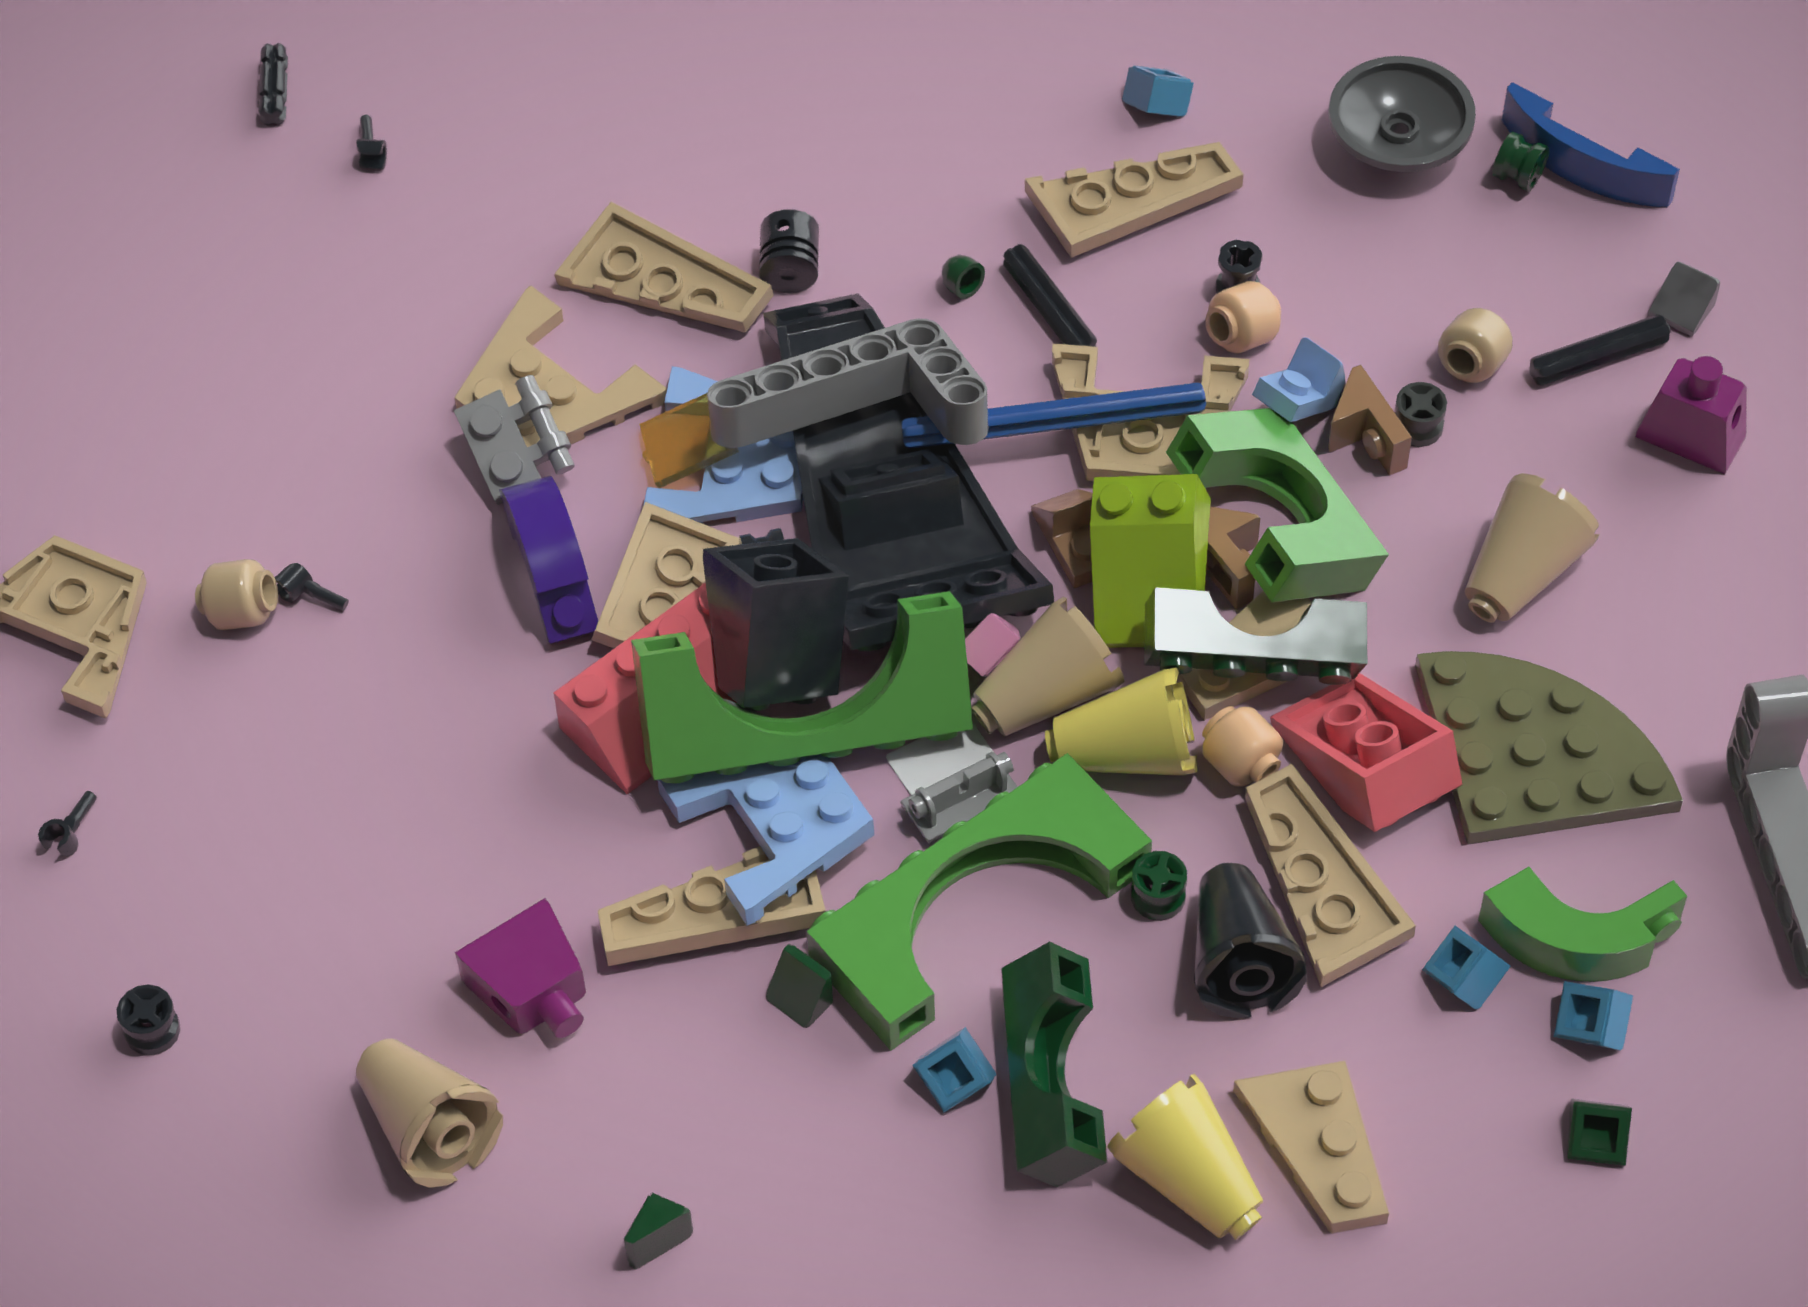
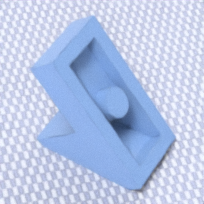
(1307, 386)

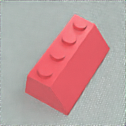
(602, 703)

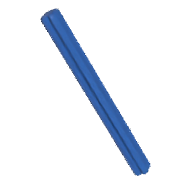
(1070, 413)

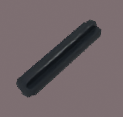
(1047, 297)
(1599, 349)

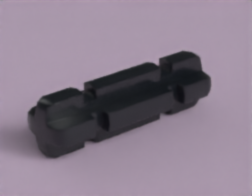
(273, 84)

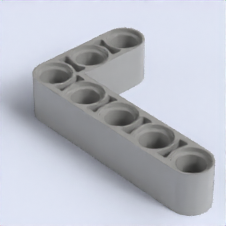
(850, 376)
(1773, 795)

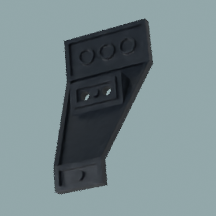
(895, 513)

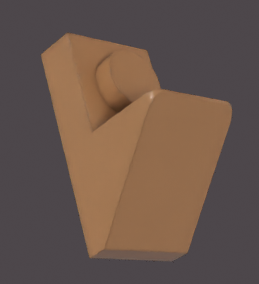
(1368, 417)
(1067, 530)
(1229, 540)

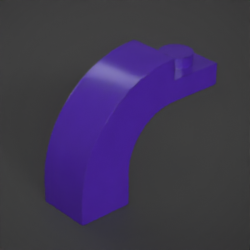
(551, 556)

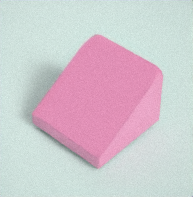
(990, 643)

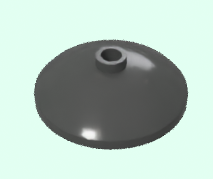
(1401, 113)

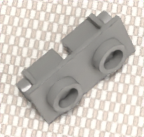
(959, 795)

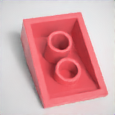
(1371, 750)

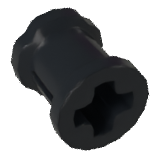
(1238, 264)

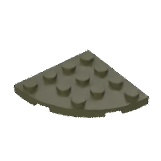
(1539, 749)

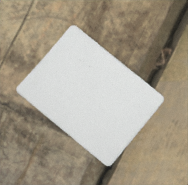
(931, 761)

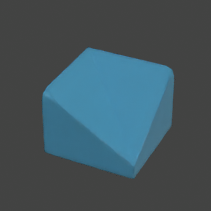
(1157, 91)
(1466, 968)
(1593, 1015)
(954, 1069)

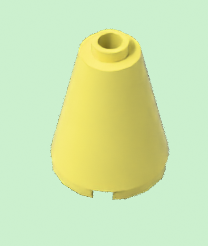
(1129, 730)
(1191, 1159)

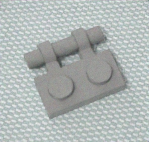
(497, 441)

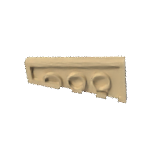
(1114, 202)
(1329, 886)

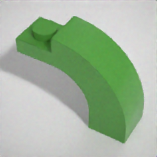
(1575, 942)

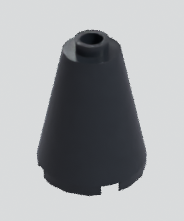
(1243, 946)

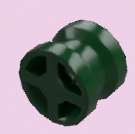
(1520, 161)
(1149, 876)

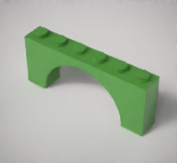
(911, 696)
(1049, 820)

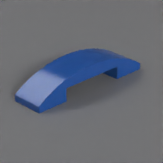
(1634, 180)

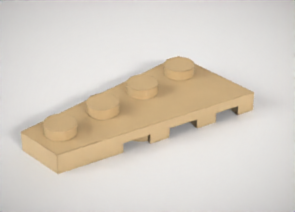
(655, 269)
(700, 915)

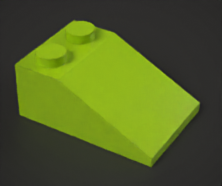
(1142, 539)

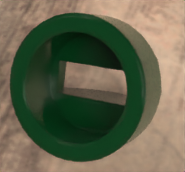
(963, 275)

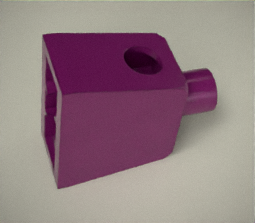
(1698, 414)
(526, 972)

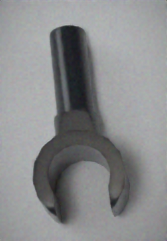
(372, 152)
(296, 580)
(57, 827)

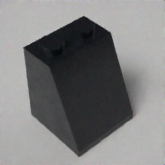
(775, 621)

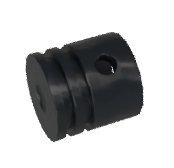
(789, 255)

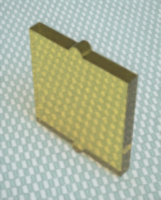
(681, 442)

